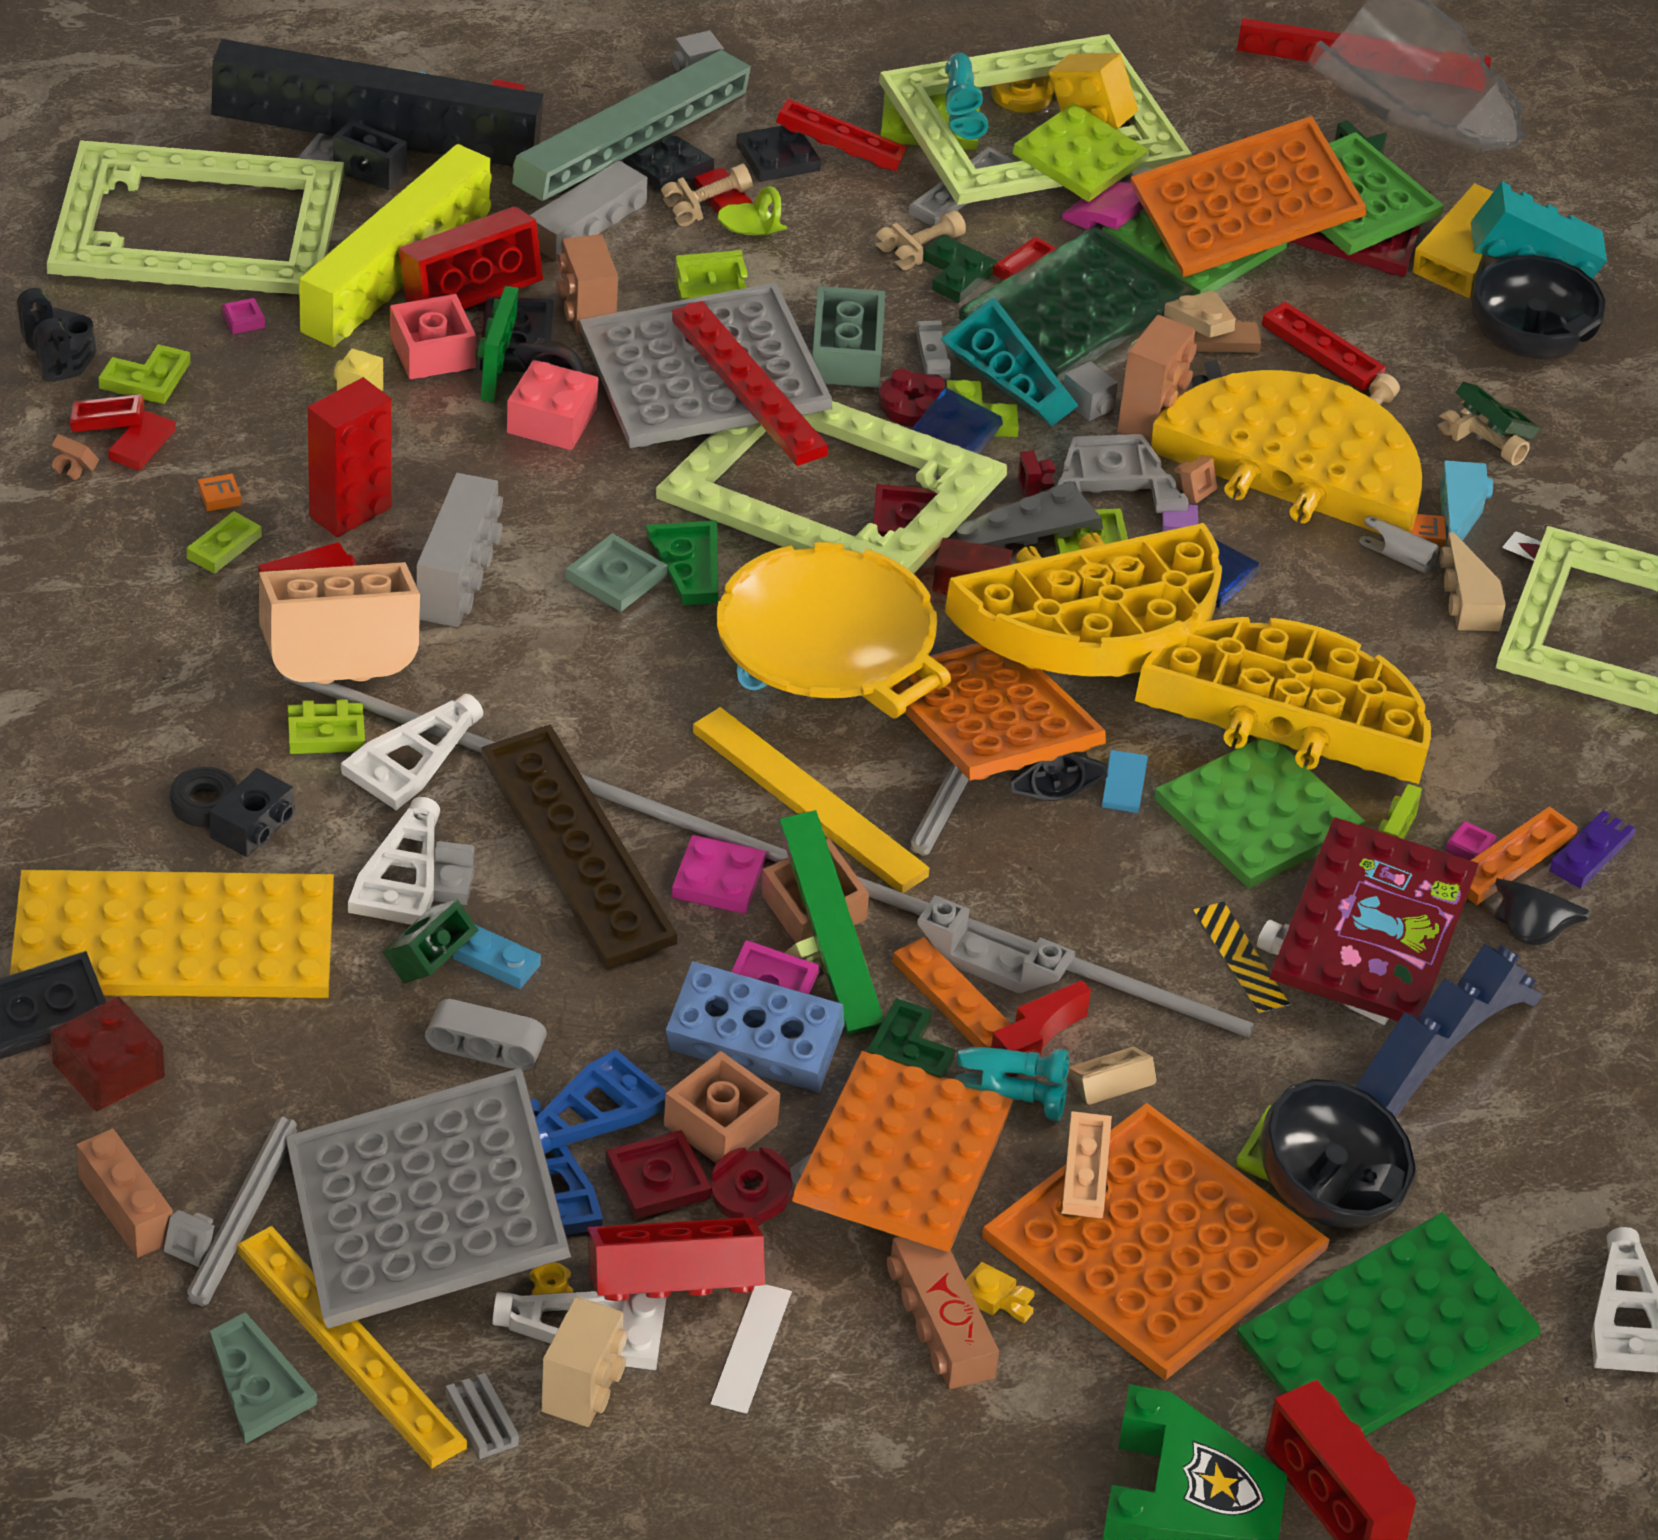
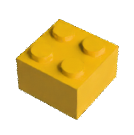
(1096, 84)

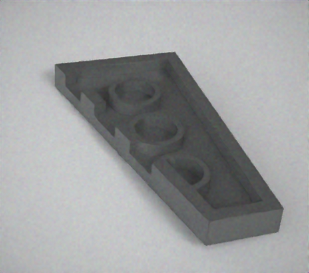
(1046, 513)

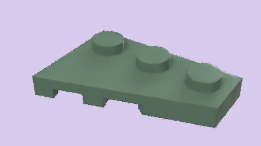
(258, 1378)

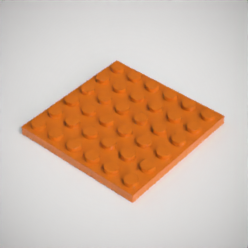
(1177, 1249)

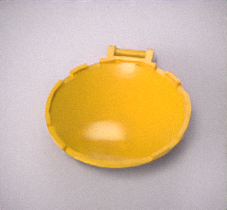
(832, 625)

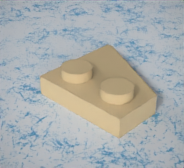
(1203, 312)

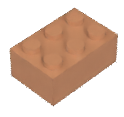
(1155, 374)

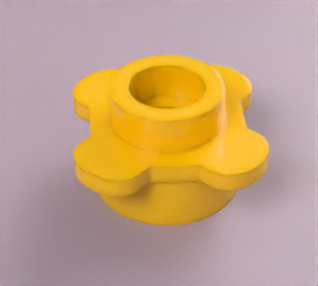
(551, 1279)

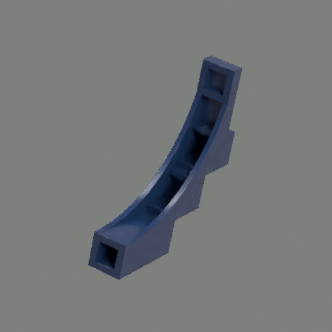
(1452, 1012)

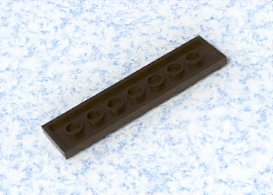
(579, 846)

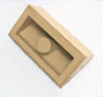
(1112, 1075)

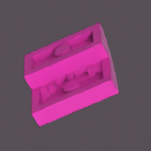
(1109, 208)

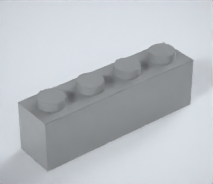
(590, 207)

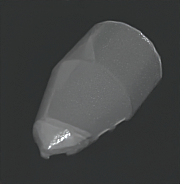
(1422, 76)

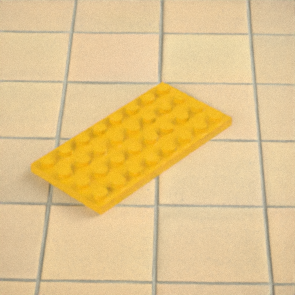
(181, 930)

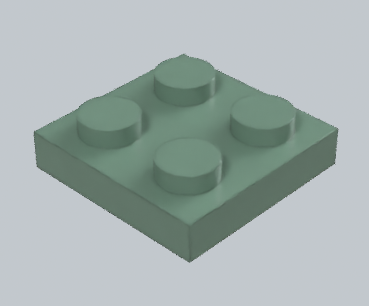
(616, 572)

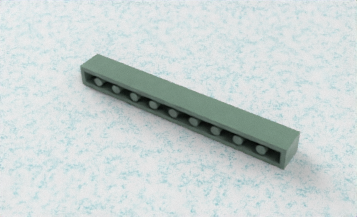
(630, 125)

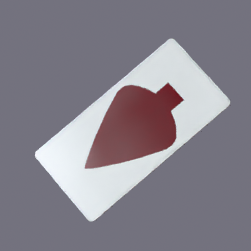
(1523, 545)

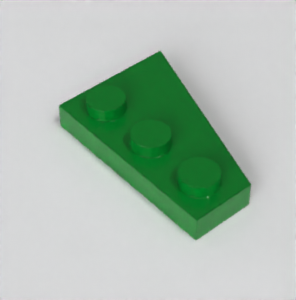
(497, 340)
(691, 558)

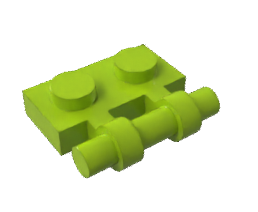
(326, 727)

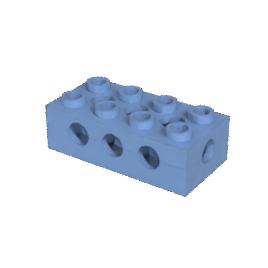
(752, 1003)

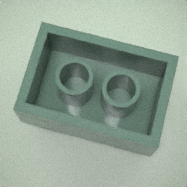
(849, 335)

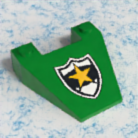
(1204, 1482)

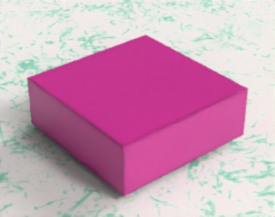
(243, 316)
(1469, 841)

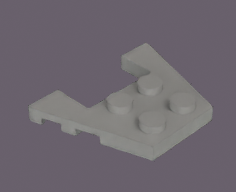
(1121, 464)

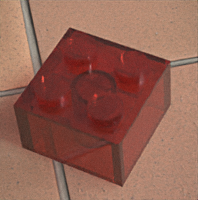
(107, 1053)

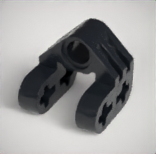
(55, 334)

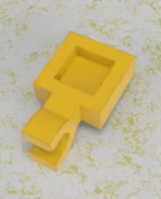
(997, 1291)

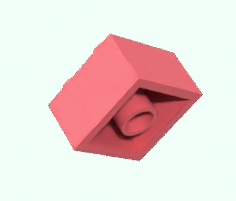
(432, 336)
(552, 405)

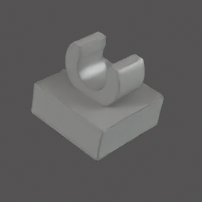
(189, 1236)

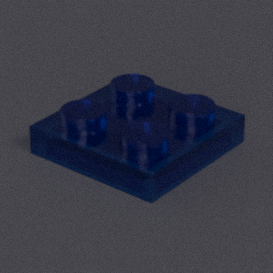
(959, 421)

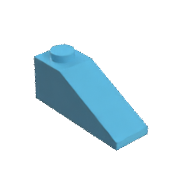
(1463, 495)

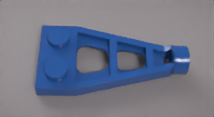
(617, 1078)
(579, 1205)

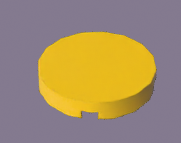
(1024, 95)

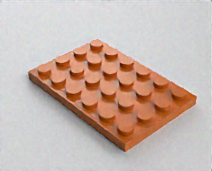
(1248, 196)
(999, 714)
(903, 1151)

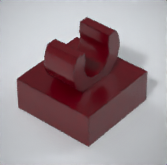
(1032, 473)

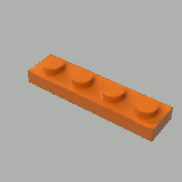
(1520, 851)
(950, 992)

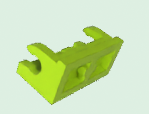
(709, 273)

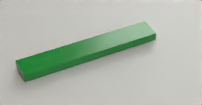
(831, 921)

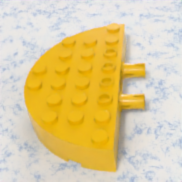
(1299, 443)
(1094, 605)
(1296, 690)

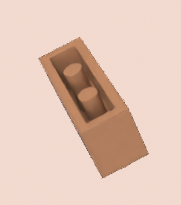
(124, 1192)

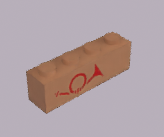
(944, 1313)

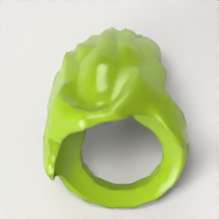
(755, 217)

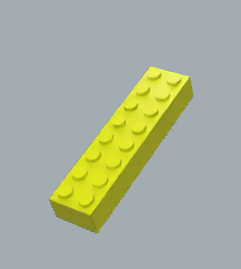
(367, 265)

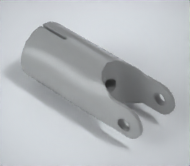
(1401, 545)

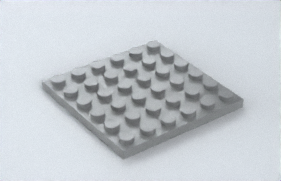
(671, 392)
(426, 1198)

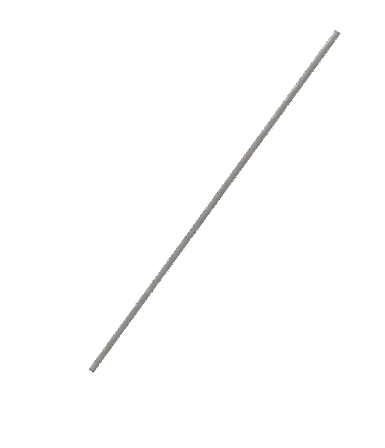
(777, 854)

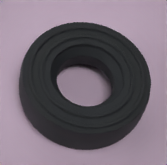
(195, 780)

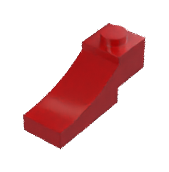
(1043, 1019)

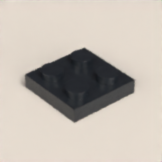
(777, 153)
(670, 161)

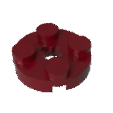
(903, 385)
(762, 1203)

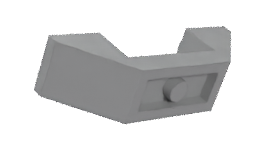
(946, 928)

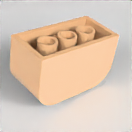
(340, 621)

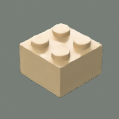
(583, 1362)

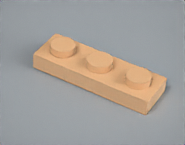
(1086, 1164)

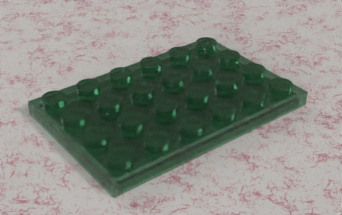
(1083, 299)

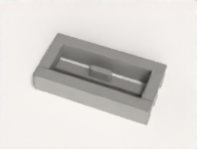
(471, 1390)

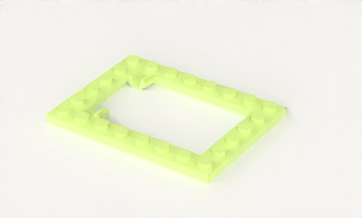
(912, 86)
(103, 164)
(962, 486)
(1523, 646)

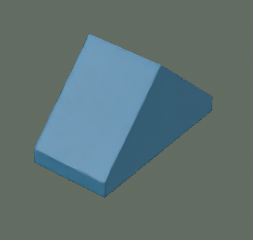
(1124, 781)

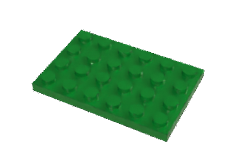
(1393, 1325)

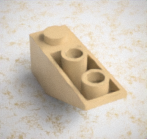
(1474, 589)

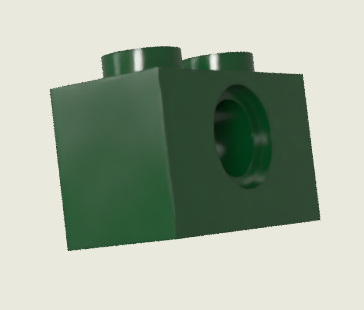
(430, 941)

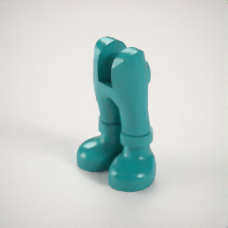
(964, 99)
(999, 1061)

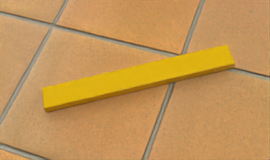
(805, 794)
(353, 1350)

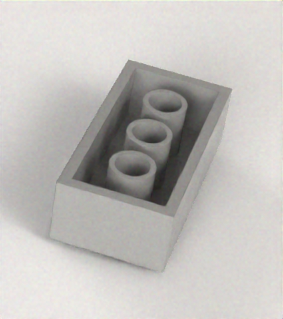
(459, 549)

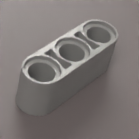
(485, 1034)

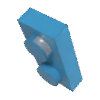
(499, 958)

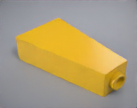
(1448, 250)

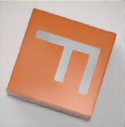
(219, 492)
(1430, 528)

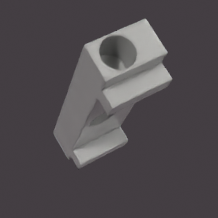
(933, 349)

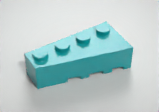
(1518, 226)
(1004, 356)

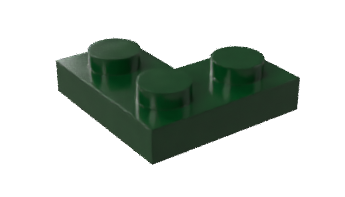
(961, 266)
(1501, 417)
(902, 1040)

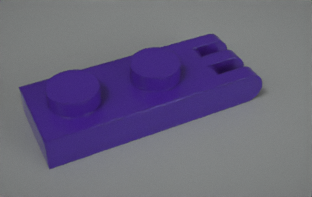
(1591, 849)

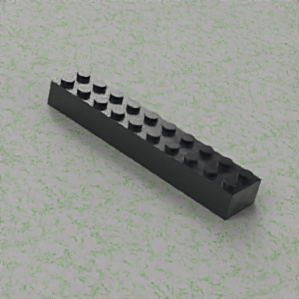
(416, 107)

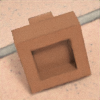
(75, 454)
(1197, 478)

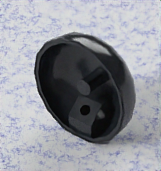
(1537, 306)
(1336, 1154)

